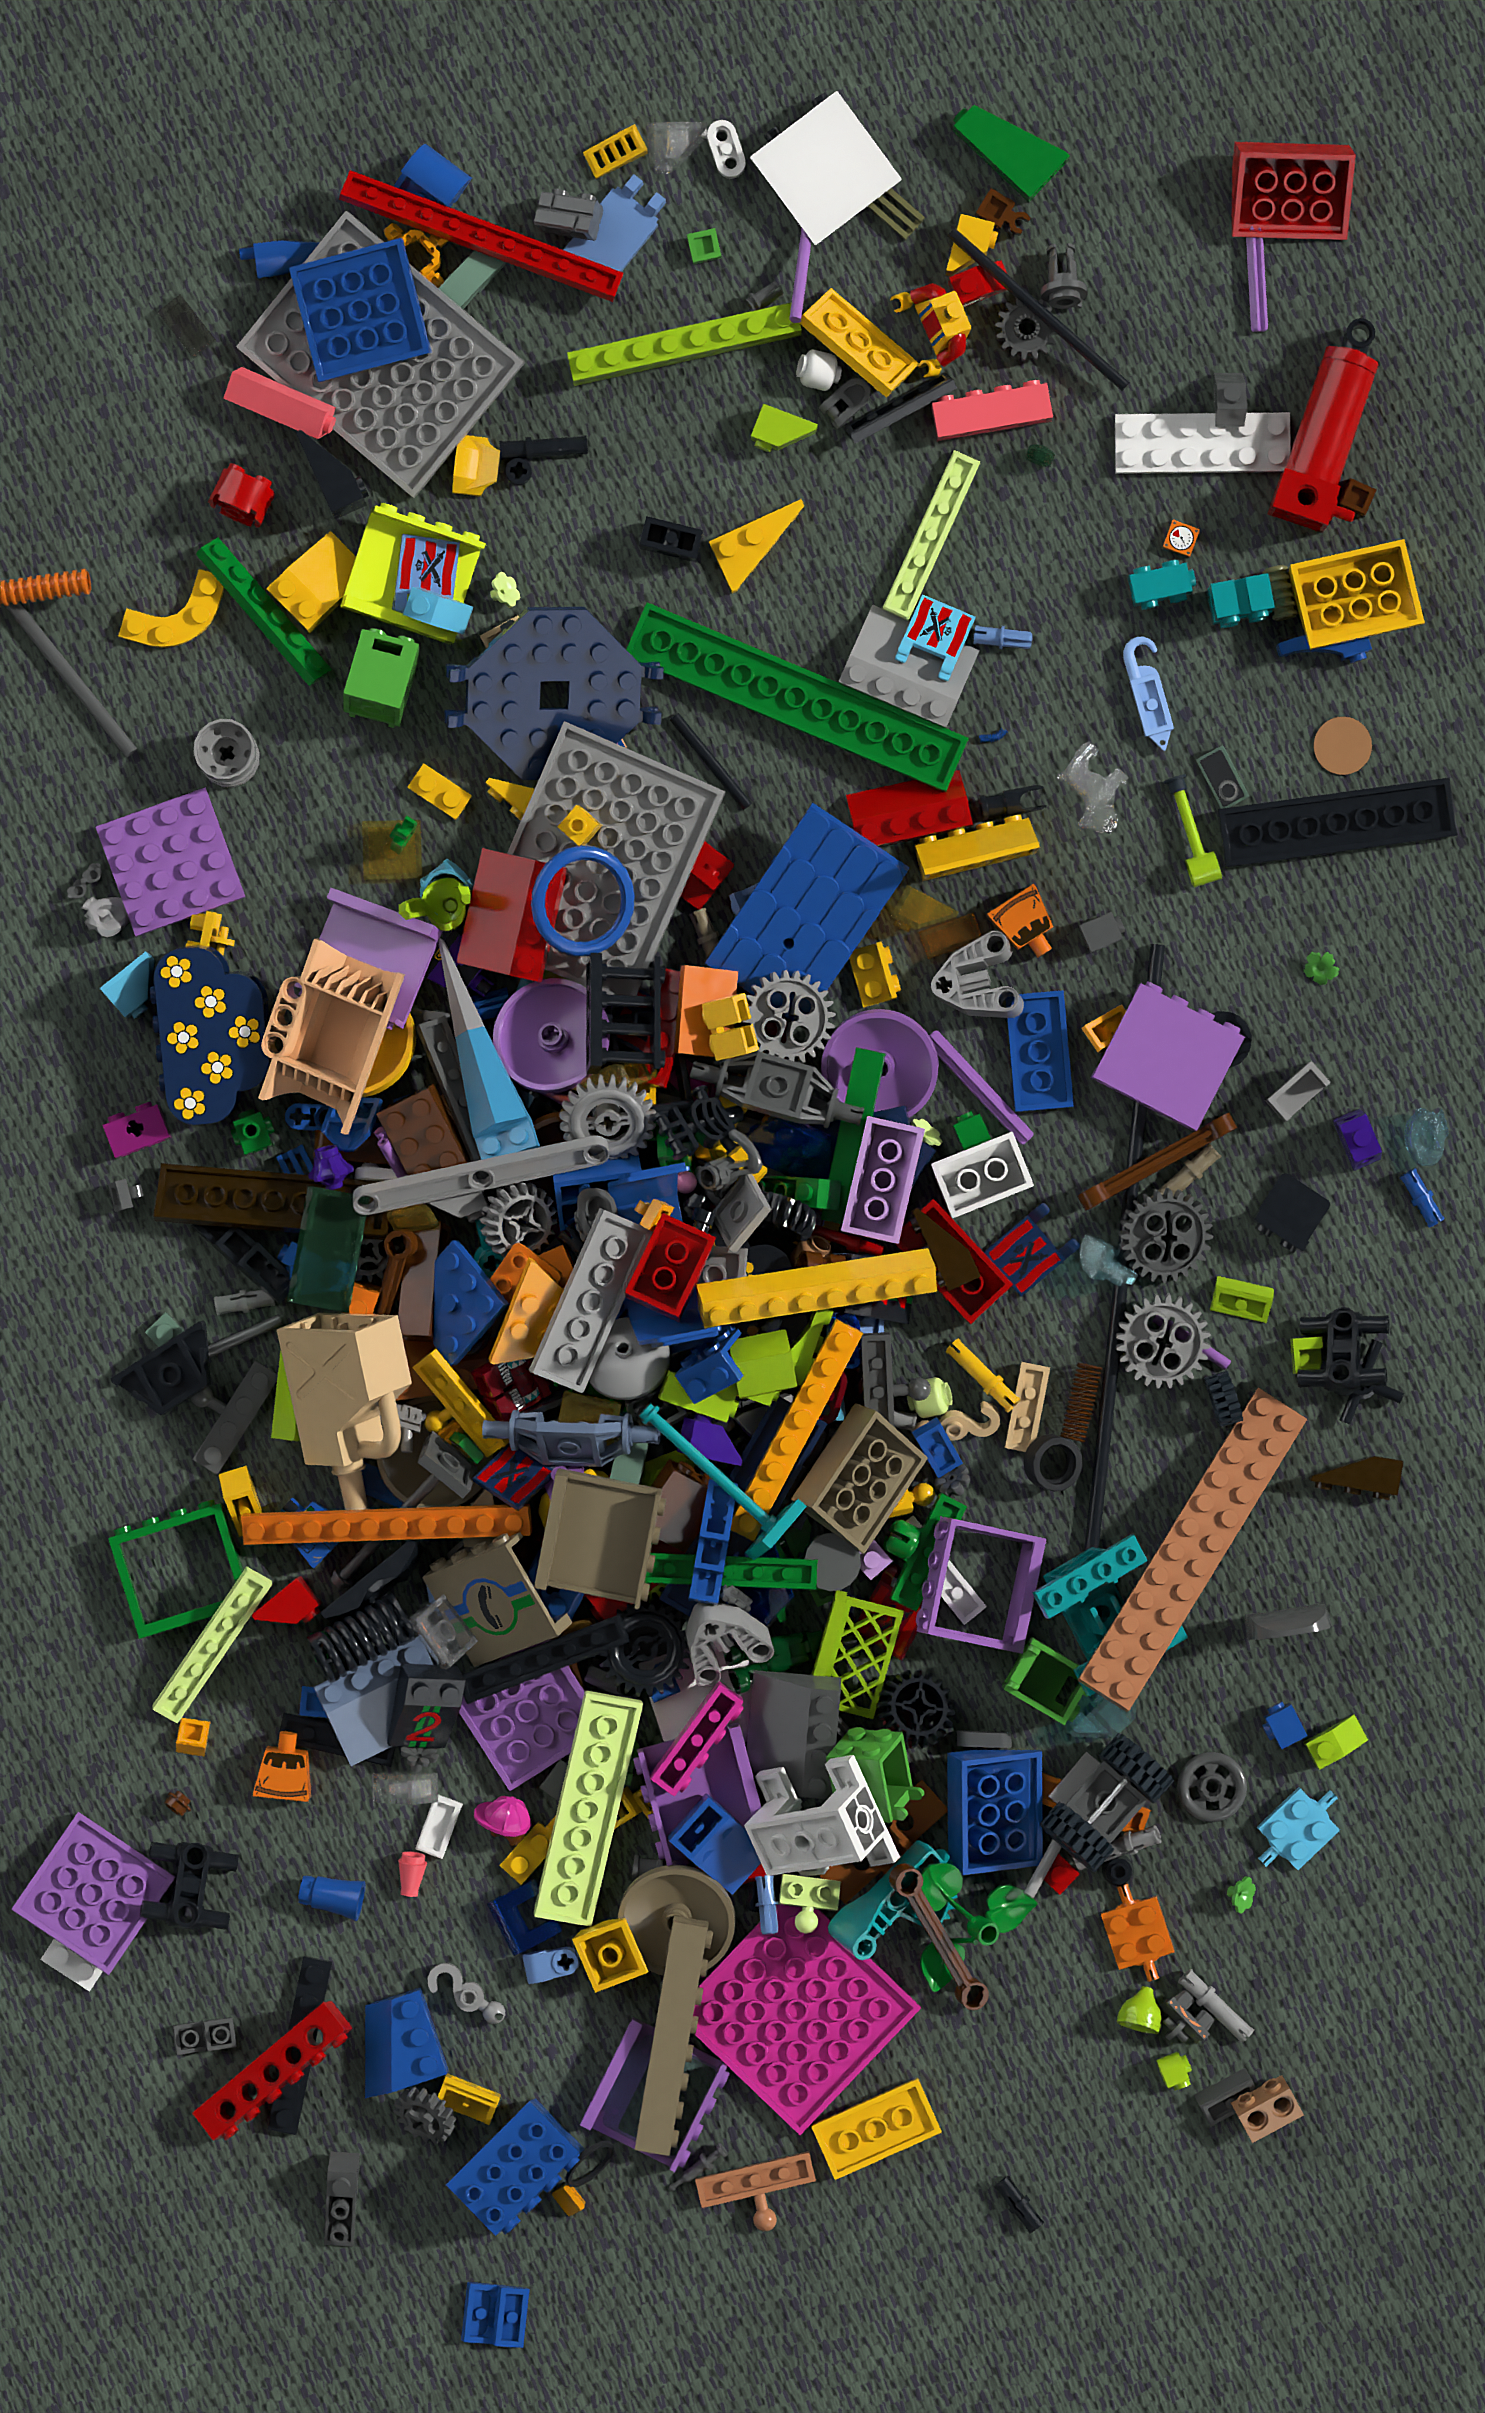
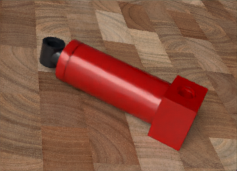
(1327, 434)

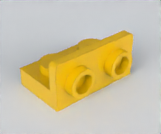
(873, 974)

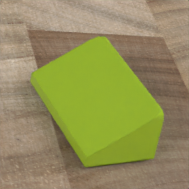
(1242, 1299)

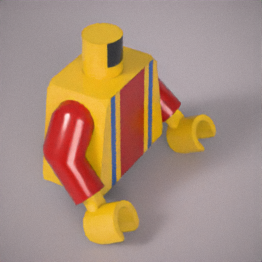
(942, 320)

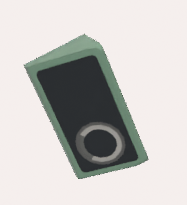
(1222, 778)

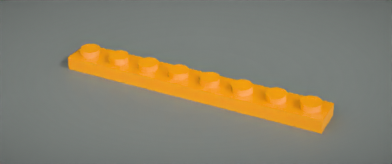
(797, 1425)

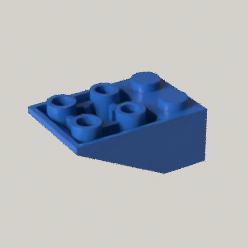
(716, 1843)

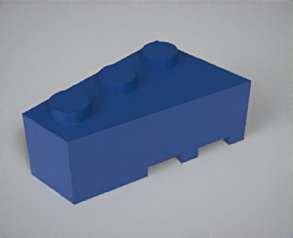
(570, 1184)

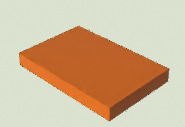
(697, 987)

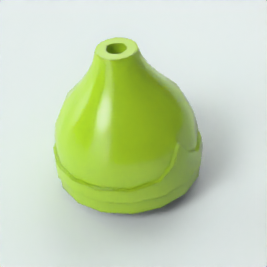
(1141, 2012)

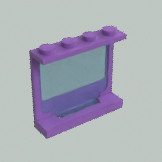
(620, 2094)

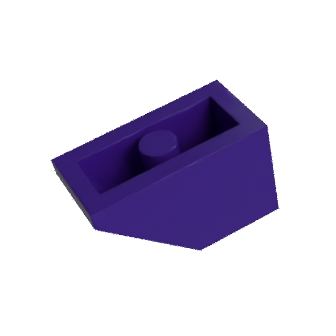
(709, 1439)

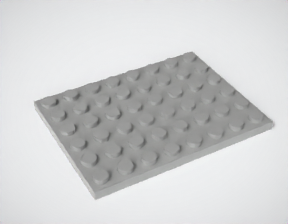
(403, 412)
(650, 822)

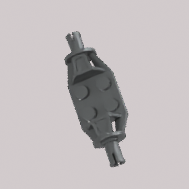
(777, 1089)

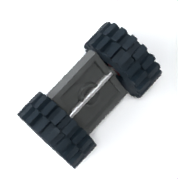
(1106, 1802)

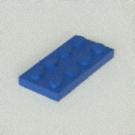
(1040, 1053)

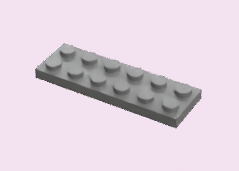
(590, 1301)

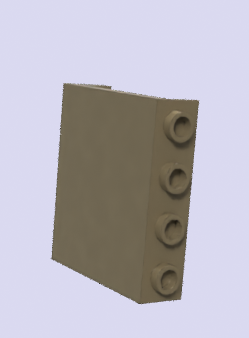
(600, 1536)

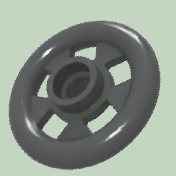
(1227, 1806)

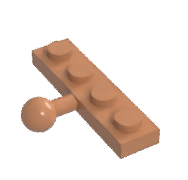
(756, 2181)

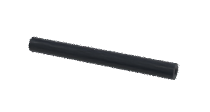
(711, 762)

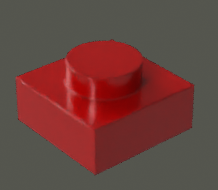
(1060, 1874)

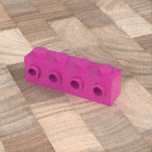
(696, 1738)

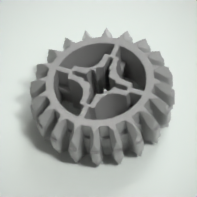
(523, 1198)

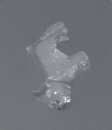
(1095, 790)

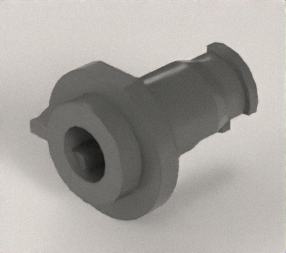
(1063, 288)

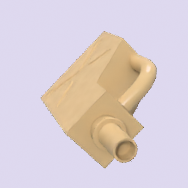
(340, 1382)

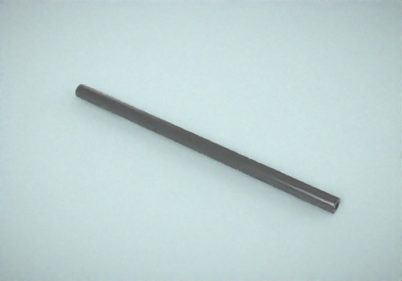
(72, 678)

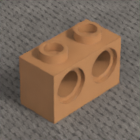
(1269, 2114)

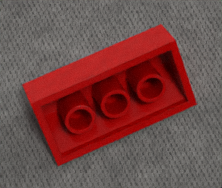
(909, 811)
(975, 1296)

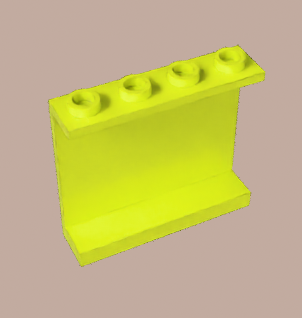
(376, 565)

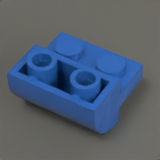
(433, 177)

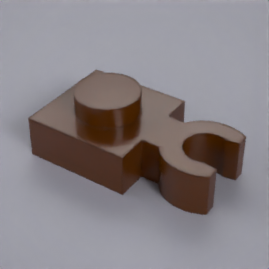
(999, 210)

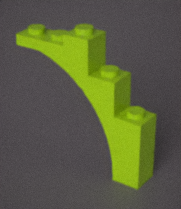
(723, 1403)

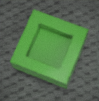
(704, 246)

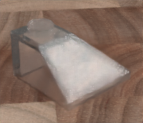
(673, 143)

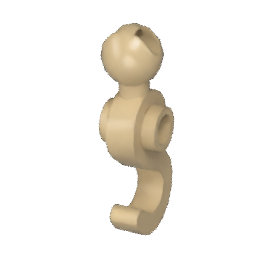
(958, 1423)

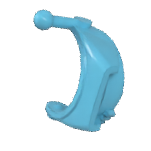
(445, 870)

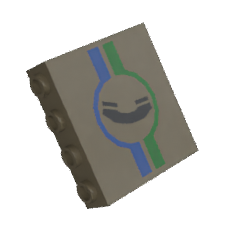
(494, 1599)

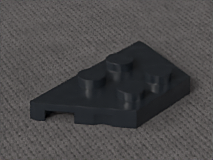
(170, 1372)

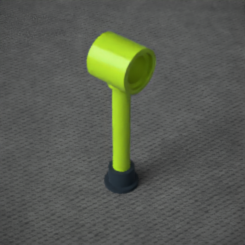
(1202, 866)

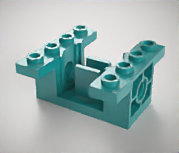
(1088, 1583)

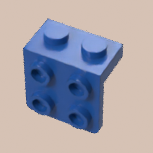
(709, 1367)

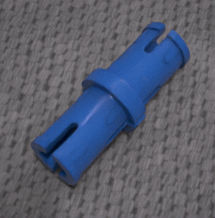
(1422, 1197)

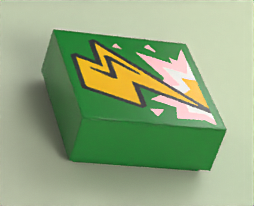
(466, 1447)

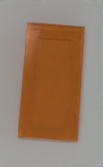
(949, 936)

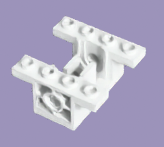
(822, 1836)

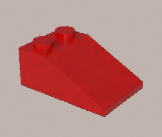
(670, 1267)

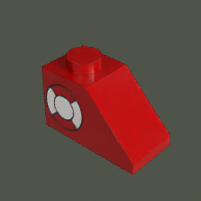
(975, 285)

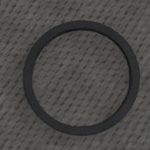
(588, 2151)

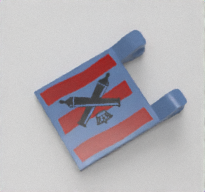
(427, 565)

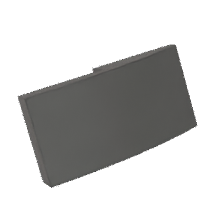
(204, 2035)

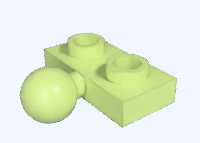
(810, 1895)

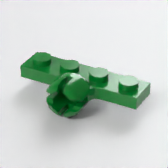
(915, 1550)

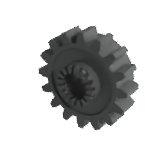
(1015, 340)

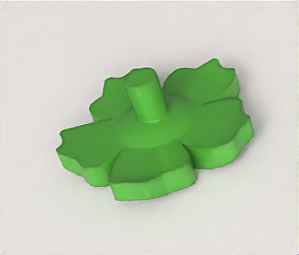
(1321, 968)

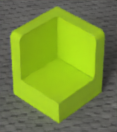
(1306, 1353)

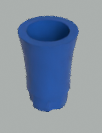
(333, 1895)

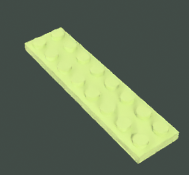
(588, 1808)

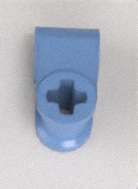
(545, 1964)

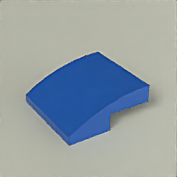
(495, 2314)

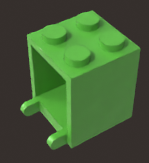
(381, 677)
(1039, 1678)
(884, 1766)

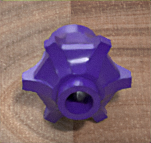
(330, 1167)

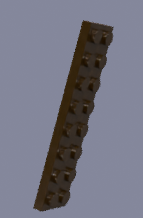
(245, 1199)

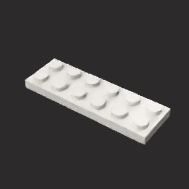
(1196, 446)

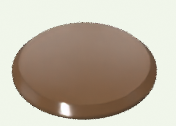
(1342, 745)

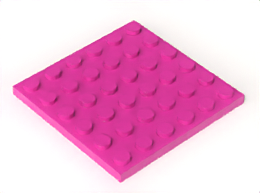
(798, 2015)

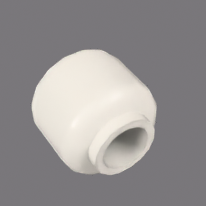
(818, 370)

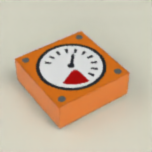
(1181, 538)

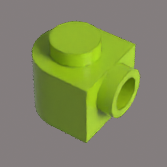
(1174, 2070)

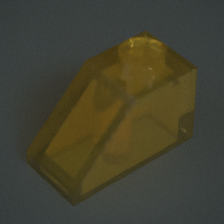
(920, 911)

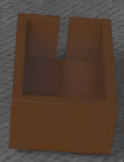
(423, 1132)

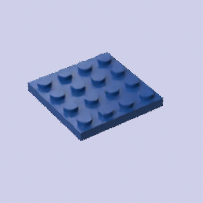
(360, 310)

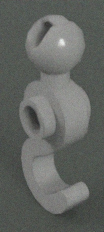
(467, 1995)

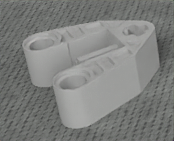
(972, 958)
(713, 1624)

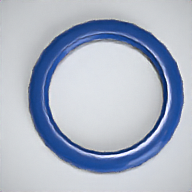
(539, 892)

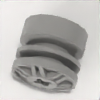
(226, 736)

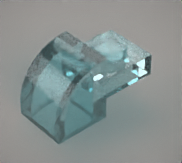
(1099, 1261)

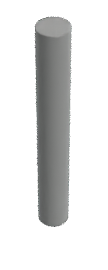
(1042, 1869)

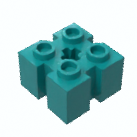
(1240, 599)

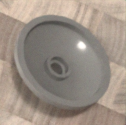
(628, 1373)

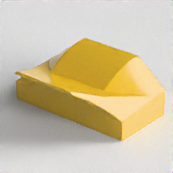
(475, 466)

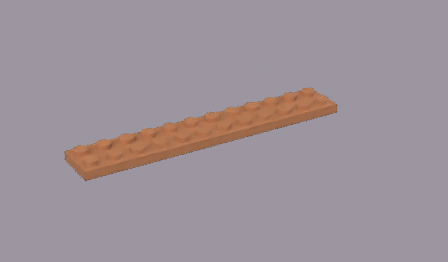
(1192, 1550)

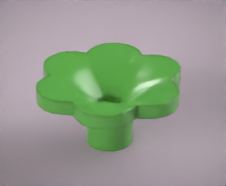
(1242, 1894)

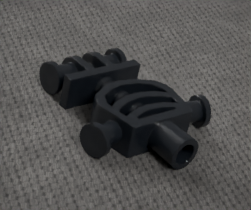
(705, 1124)

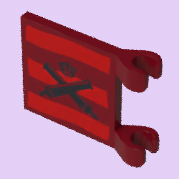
(908, 1626)

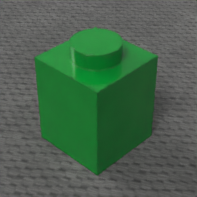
(971, 1130)

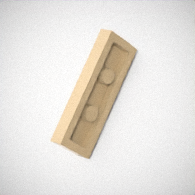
(1027, 1413)

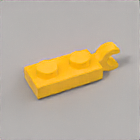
(529, 1852)

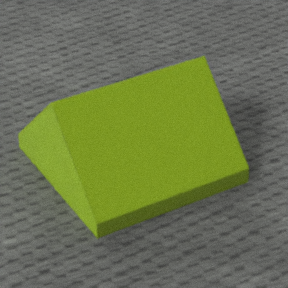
(764, 1363)

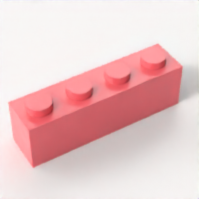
(991, 411)

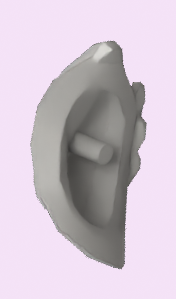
(105, 915)

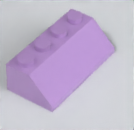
(882, 1180)

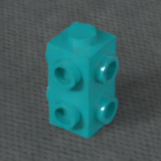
(1169, 582)

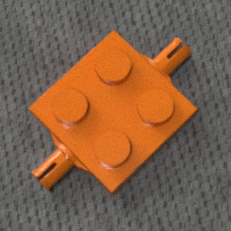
(1137, 1932)

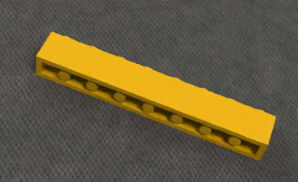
(816, 1288)

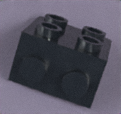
(1291, 1213)

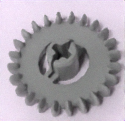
(608, 1099)

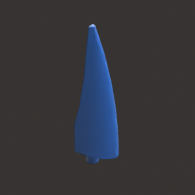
(277, 256)

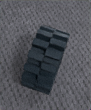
(1223, 1398)

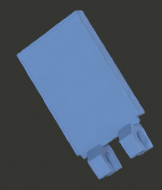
(622, 229)

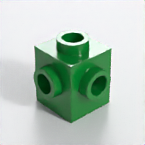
(262, 1138)

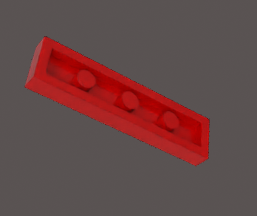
(668, 1017)

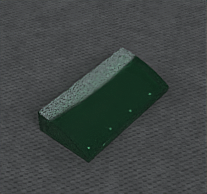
(327, 1250)

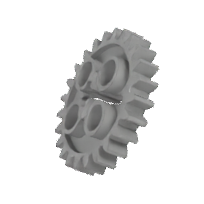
(813, 1023)
(1188, 1349)

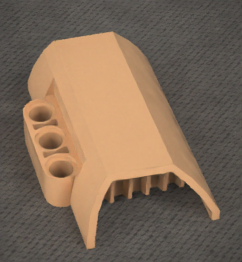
(332, 1030)

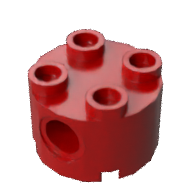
(242, 496)

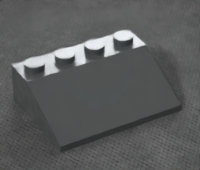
(794, 1728)

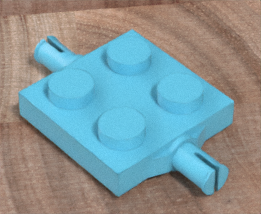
(1298, 1828)

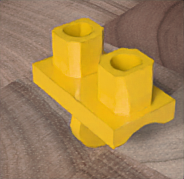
(209, 925)

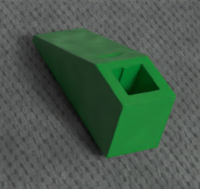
(811, 1191)

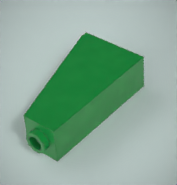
(1012, 152)

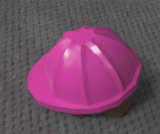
(504, 1818)

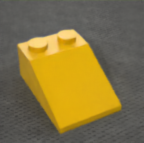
(315, 582)

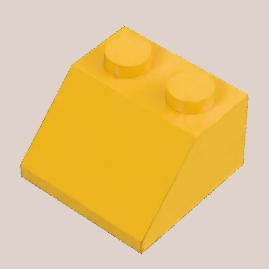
(609, 1953)

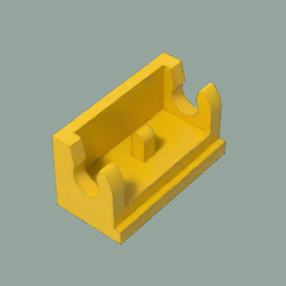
(469, 2098)

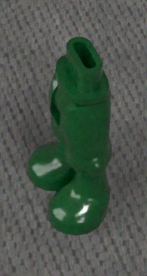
(789, 1652)

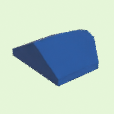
(360, 1129)

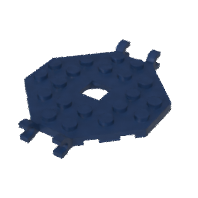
(550, 646)

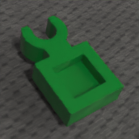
(402, 833)

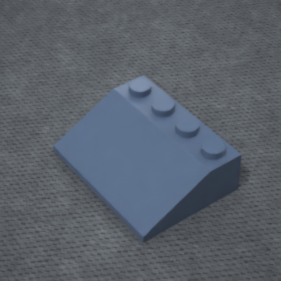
(364, 1701)

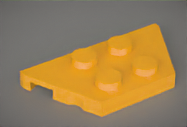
(527, 1315)

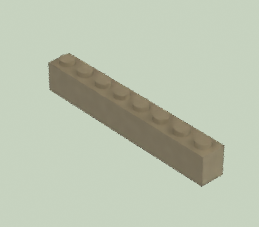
(672, 2035)

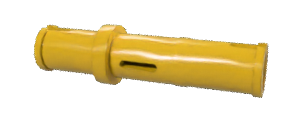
(992, 1384)

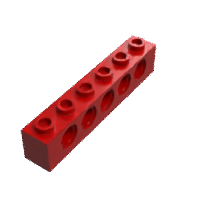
(213, 2113)

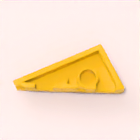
(744, 547)

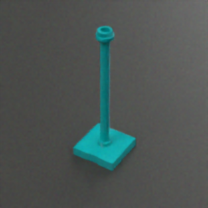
(772, 1526)

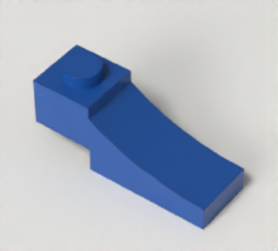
(1352, 650)

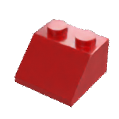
(291, 1604)

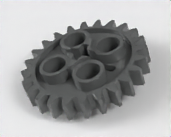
(1190, 1234)

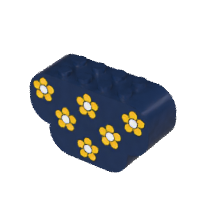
(208, 1033)

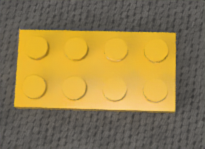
(858, 342)
(876, 2128)

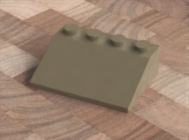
(860, 1477)

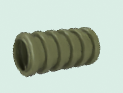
(1281, 593)

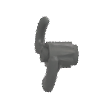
(721, 1173)

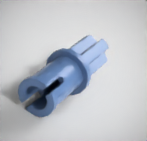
(1002, 637)
(767, 1904)

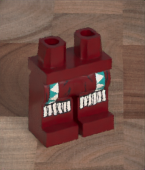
(510, 1387)

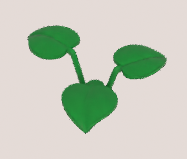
(1006, 1911)

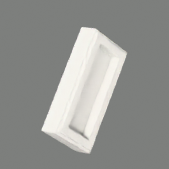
(439, 1826)

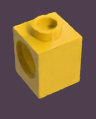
(579, 825)

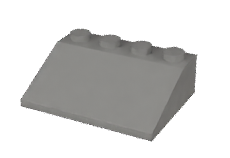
(905, 685)

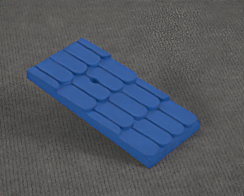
(819, 893)

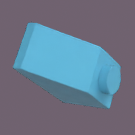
(438, 610)

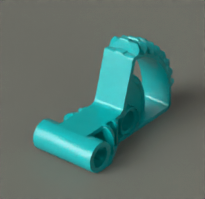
(871, 1914)

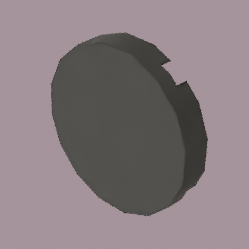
(837, 1561)

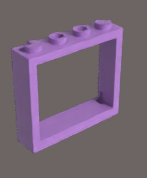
(1021, 1598)

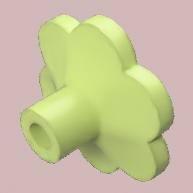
(504, 590)
(931, 1135)

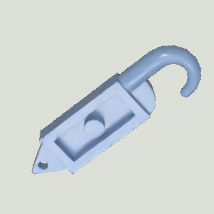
(1148, 694)

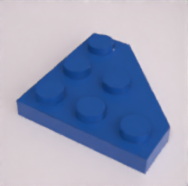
(463, 1302)

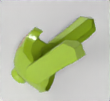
(439, 897)

